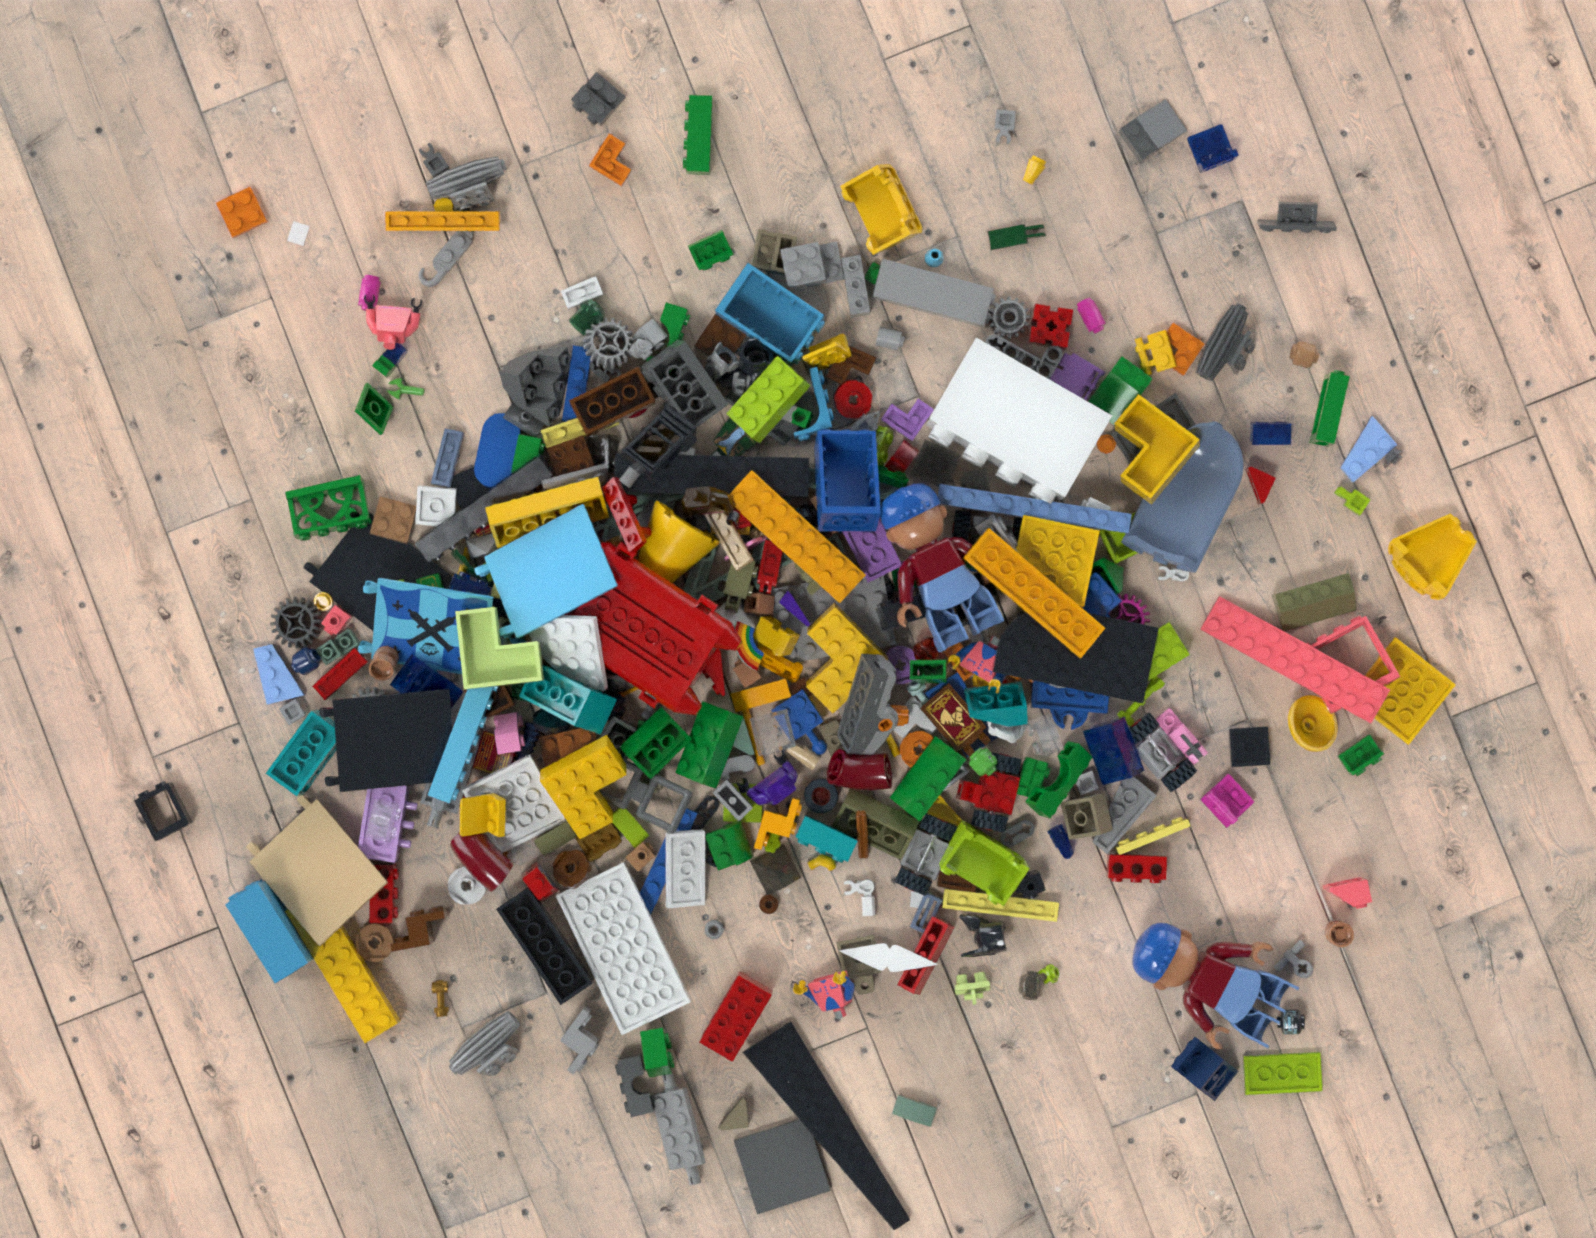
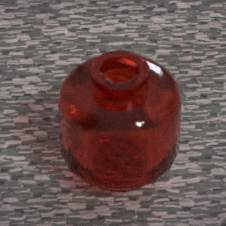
(926, 649)

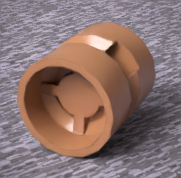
(383, 663)
(1339, 933)

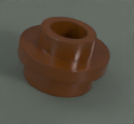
(764, 899)

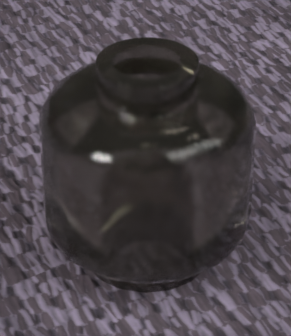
(1031, 986)

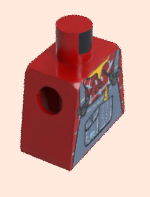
(539, 882)

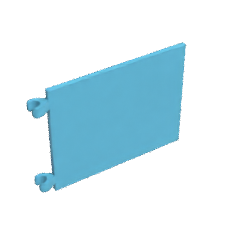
(549, 572)

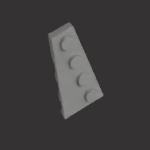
(1125, 809)

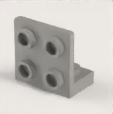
(998, 526)

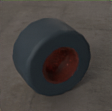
(820, 796)

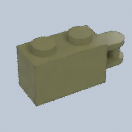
(739, 584)

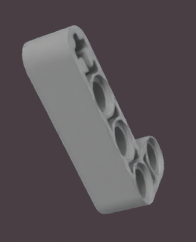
(1020, 354)

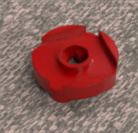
(863, 400)

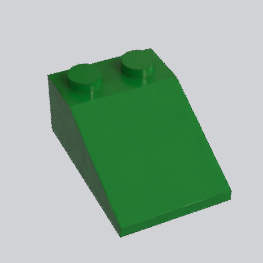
(1120, 388)

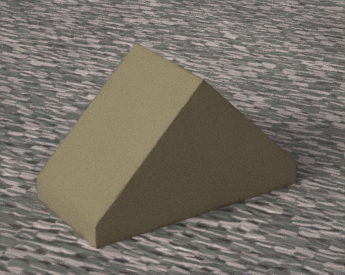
(737, 1117)

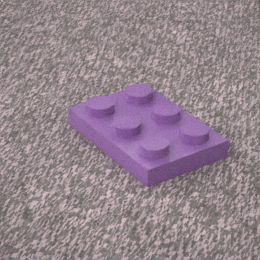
(873, 552)

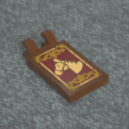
(951, 717)

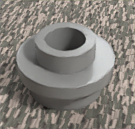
(718, 934)

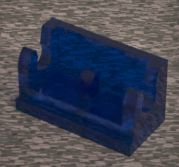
(1270, 433)

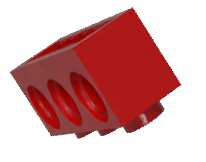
(1128, 861)
(378, 902)

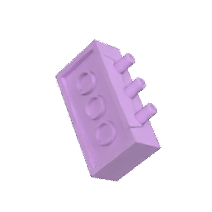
(378, 849)

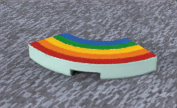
(748, 650)

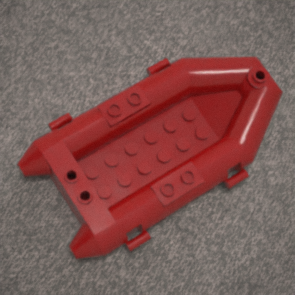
(656, 632)

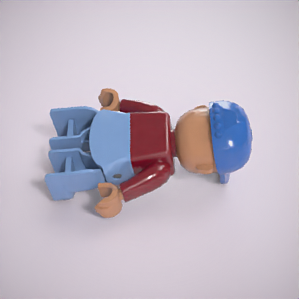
(936, 567)
(1171, 959)

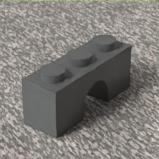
(637, 1102)

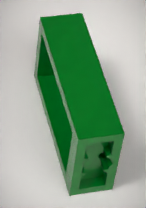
(1329, 408)

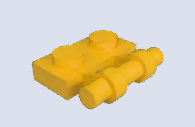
(1161, 351)

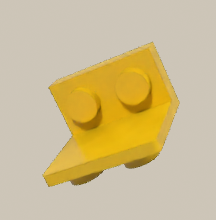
(828, 352)
(482, 815)

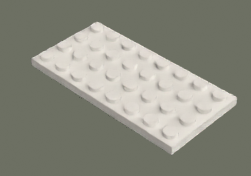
(623, 948)

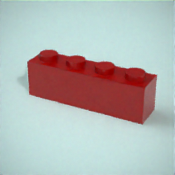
(930, 947)

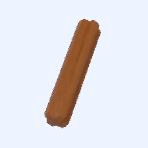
(862, 835)

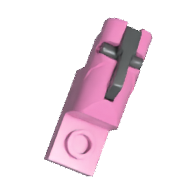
(1181, 736)

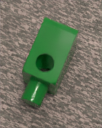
(929, 671)

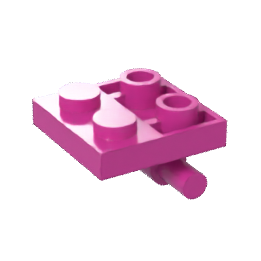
(1227, 800)

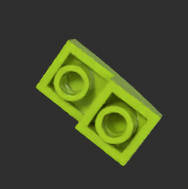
(629, 827)

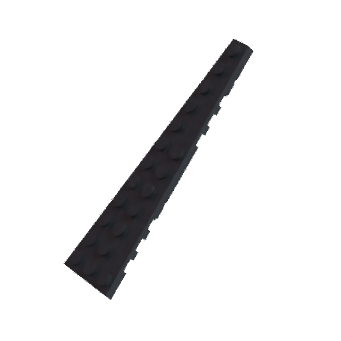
(802, 1086)

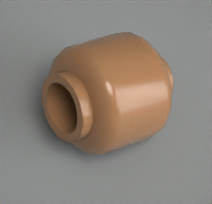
(1304, 354)

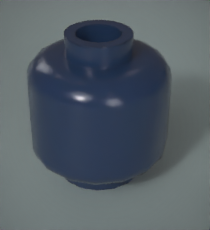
(305, 661)

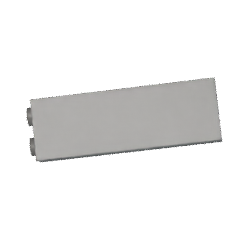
(933, 293)

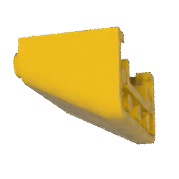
(882, 207)

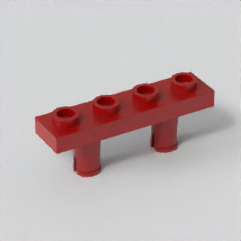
(621, 508)

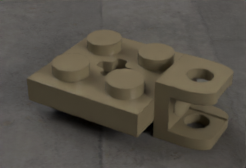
(858, 971)

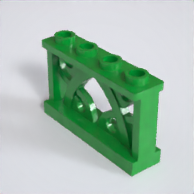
(318, 491)

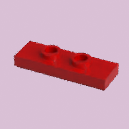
(340, 674)

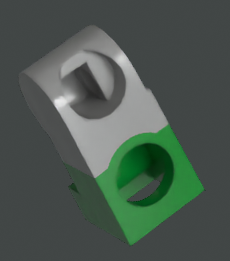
(798, 417)

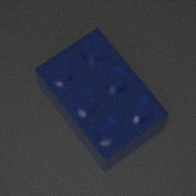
(1113, 751)

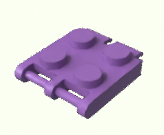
(1076, 375)

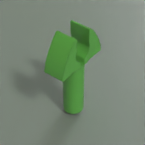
(404, 389)

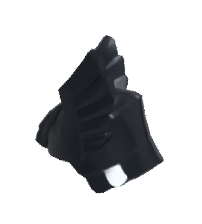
(754, 358)
(988, 936)

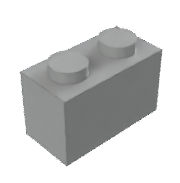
(732, 800)

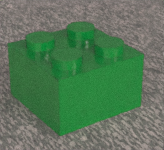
(656, 1052)

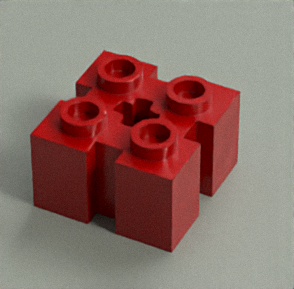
(1040, 333)

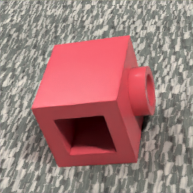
(336, 620)

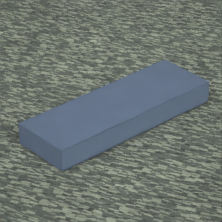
(447, 458)

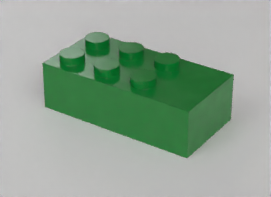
(710, 745)

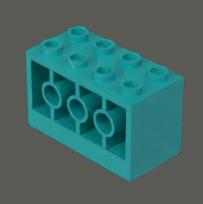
(570, 700)
(305, 754)

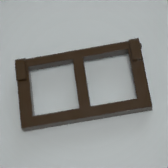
(661, 444)

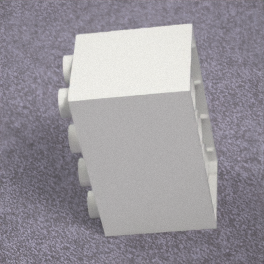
(1017, 422)

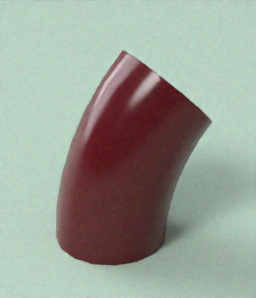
(860, 771)
(481, 859)

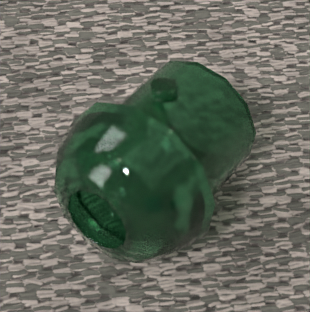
(588, 314)

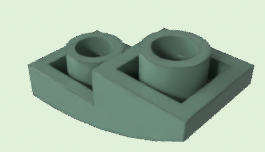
(338, 646)
(914, 1111)

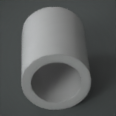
(629, 477)

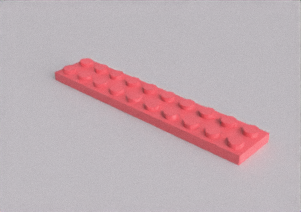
(1295, 660)

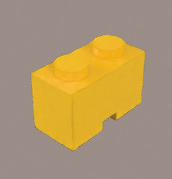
(772, 635)

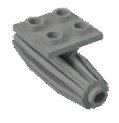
(467, 183)
(487, 1047)

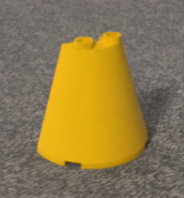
(674, 544)
(1432, 555)

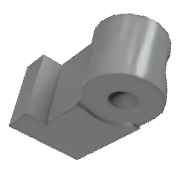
(744, 763)

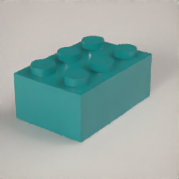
(826, 839)

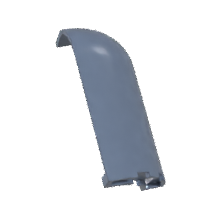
(1192, 505)

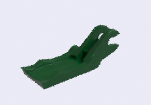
(1012, 236)
(463, 561)

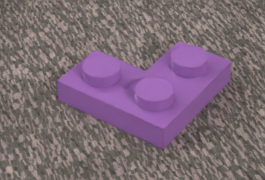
(909, 423)

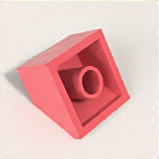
(1351, 891)

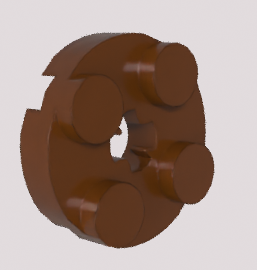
(578, 876)

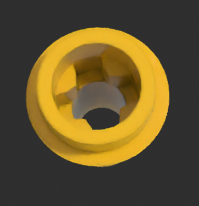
(1034, 169)

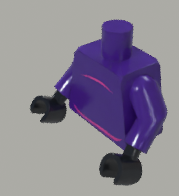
(773, 787)

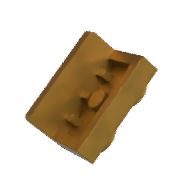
(600, 842)

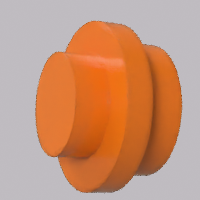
(1106, 444)

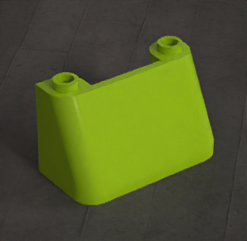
(984, 862)

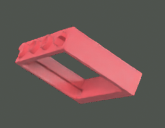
(1341, 631)

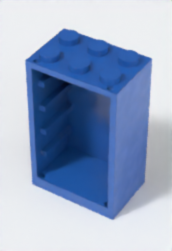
(847, 480)

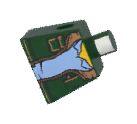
(732, 440)

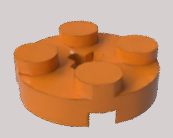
(911, 741)

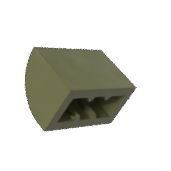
(555, 838)

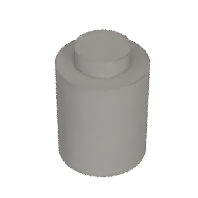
(889, 338)

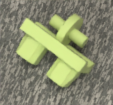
(980, 985)

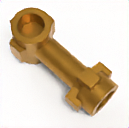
(440, 987)

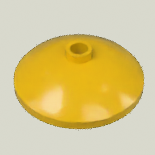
(1320, 726)

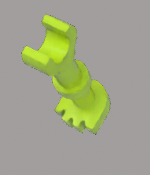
(1154, 685)

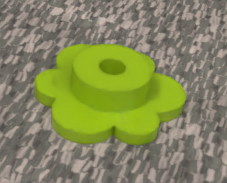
(773, 843)

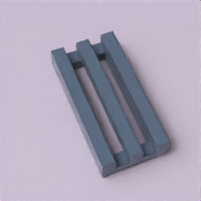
(919, 909)

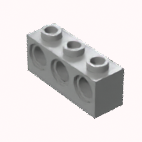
(855, 286)

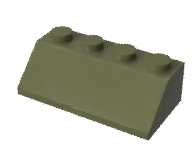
(1315, 602)
(886, 827)

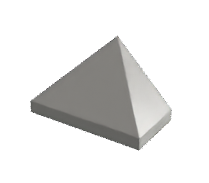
(481, 546)

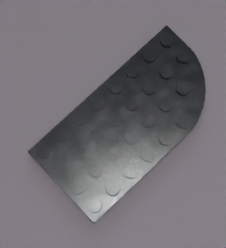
(1112, 666)

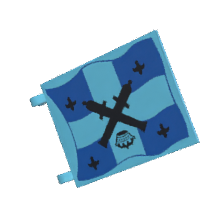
(420, 621)

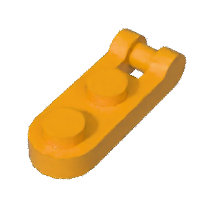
(780, 665)

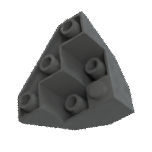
(538, 381)

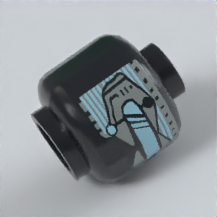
(808, 513)
(1291, 1022)

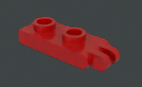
(769, 566)

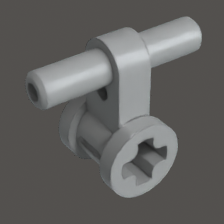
(1290, 956)

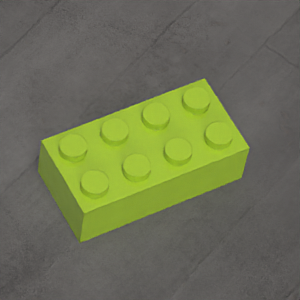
(768, 399)
(1167, 650)

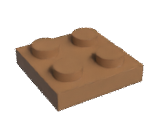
(393, 520)

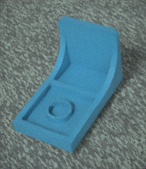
(825, 414)

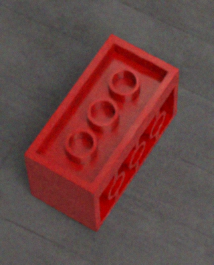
(736, 1016)

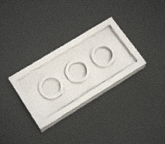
(685, 868)

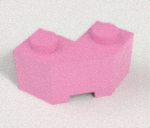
(508, 733)

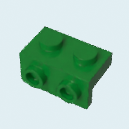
(710, 250)
(1360, 756)

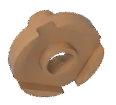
(366, 935)

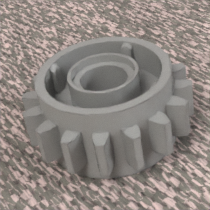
(1018, 312)

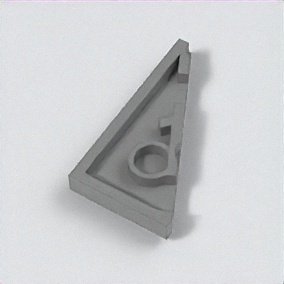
(599, 471)

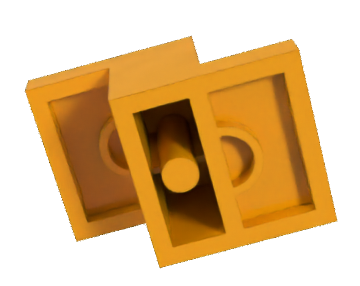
(778, 823)

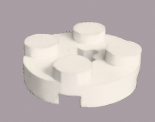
(1007, 733)
(456, 887)

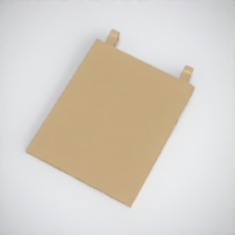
(317, 871)

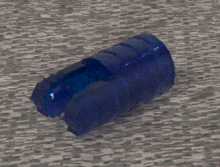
(1061, 840)

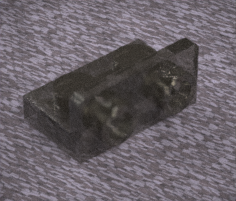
(603, 450)

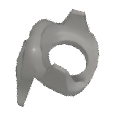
(717, 367)

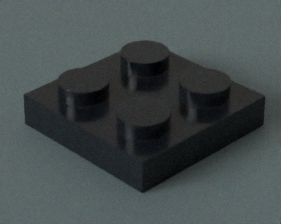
(1249, 746)

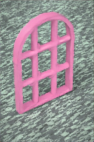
(751, 544)

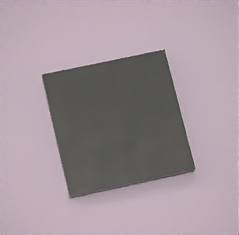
(781, 1166)

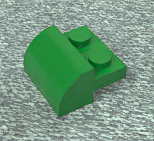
(729, 845)

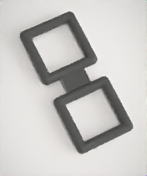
(642, 793)

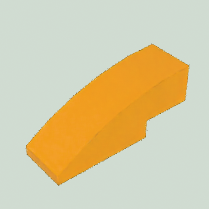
(760, 695)

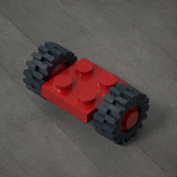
(997, 794)

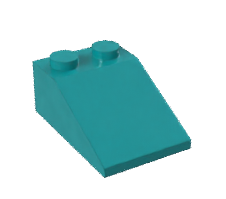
(1001, 708)

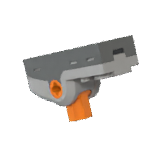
(867, 713)

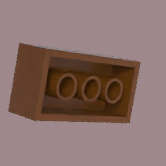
(612, 402)

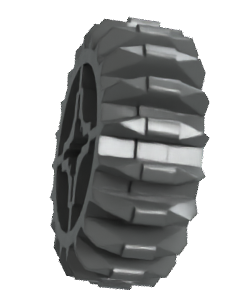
(291, 630)

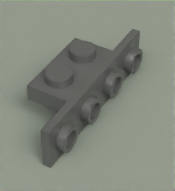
(1297, 217)

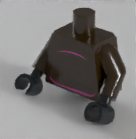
(707, 501)

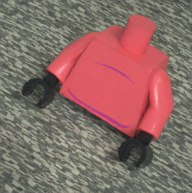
(392, 323)

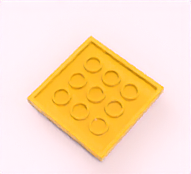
(1060, 553)
(1413, 695)

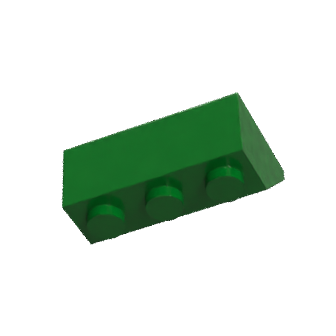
(655, 743)

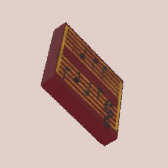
(488, 757)

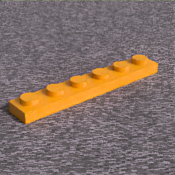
(442, 220)

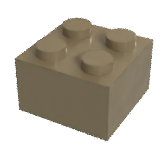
(1086, 816)

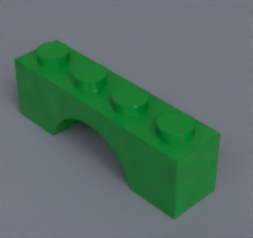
(674, 319)
(1072, 764)

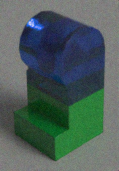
(390, 359)

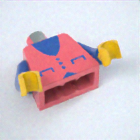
(979, 660)
(829, 992)

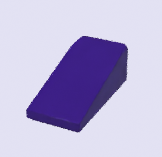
(792, 606)

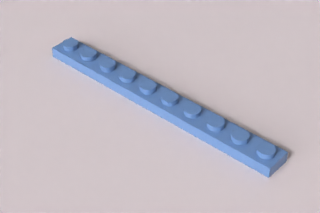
(1036, 508)

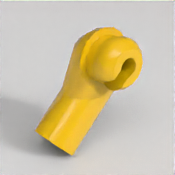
(822, 860)

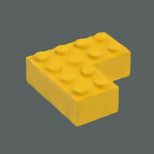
(1163, 448)
(844, 644)
(576, 784)

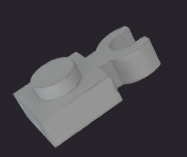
(1004, 122)

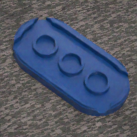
(496, 450)

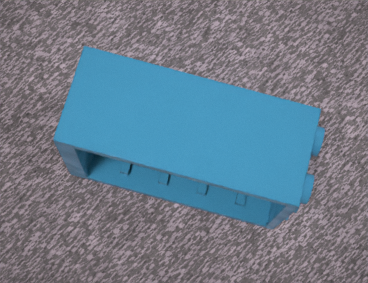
(770, 314)
(269, 930)

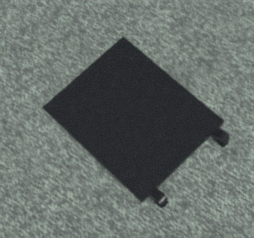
(366, 558)
(389, 738)

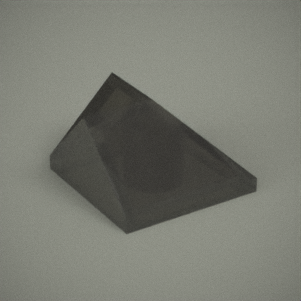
(775, 869)

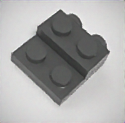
(597, 99)

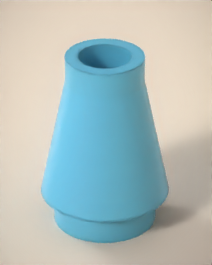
(931, 261)

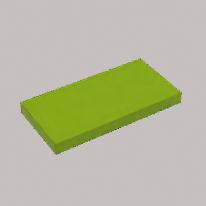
(1282, 1073)

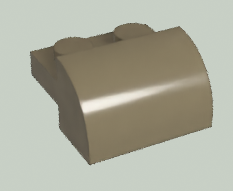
(767, 251)

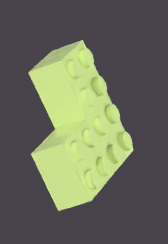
(486, 660)

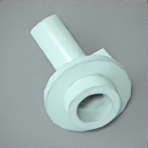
(916, 688)

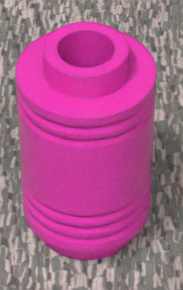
(369, 286)
(1091, 315)

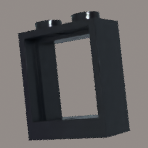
(185, 818)

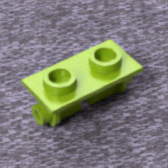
(884, 438)

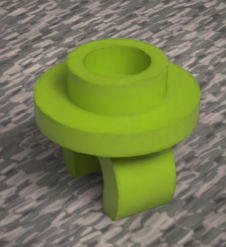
(1052, 973)

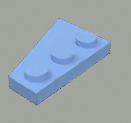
(1368, 450)
(274, 675)

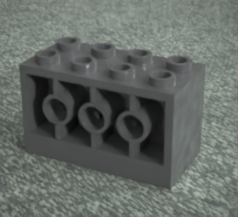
(695, 381)

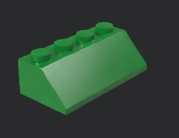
(927, 778)

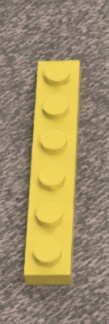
(1014, 906)

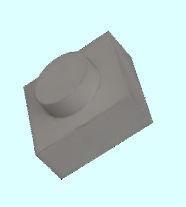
(292, 712)

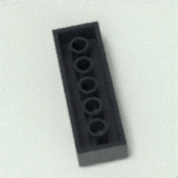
(888, 610)
(545, 945)

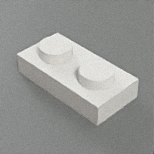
(582, 291)

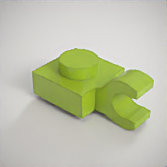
(1354, 501)

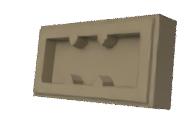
(830, 736)

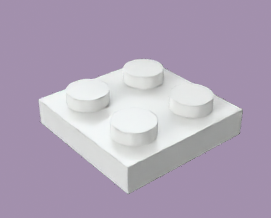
(434, 505)

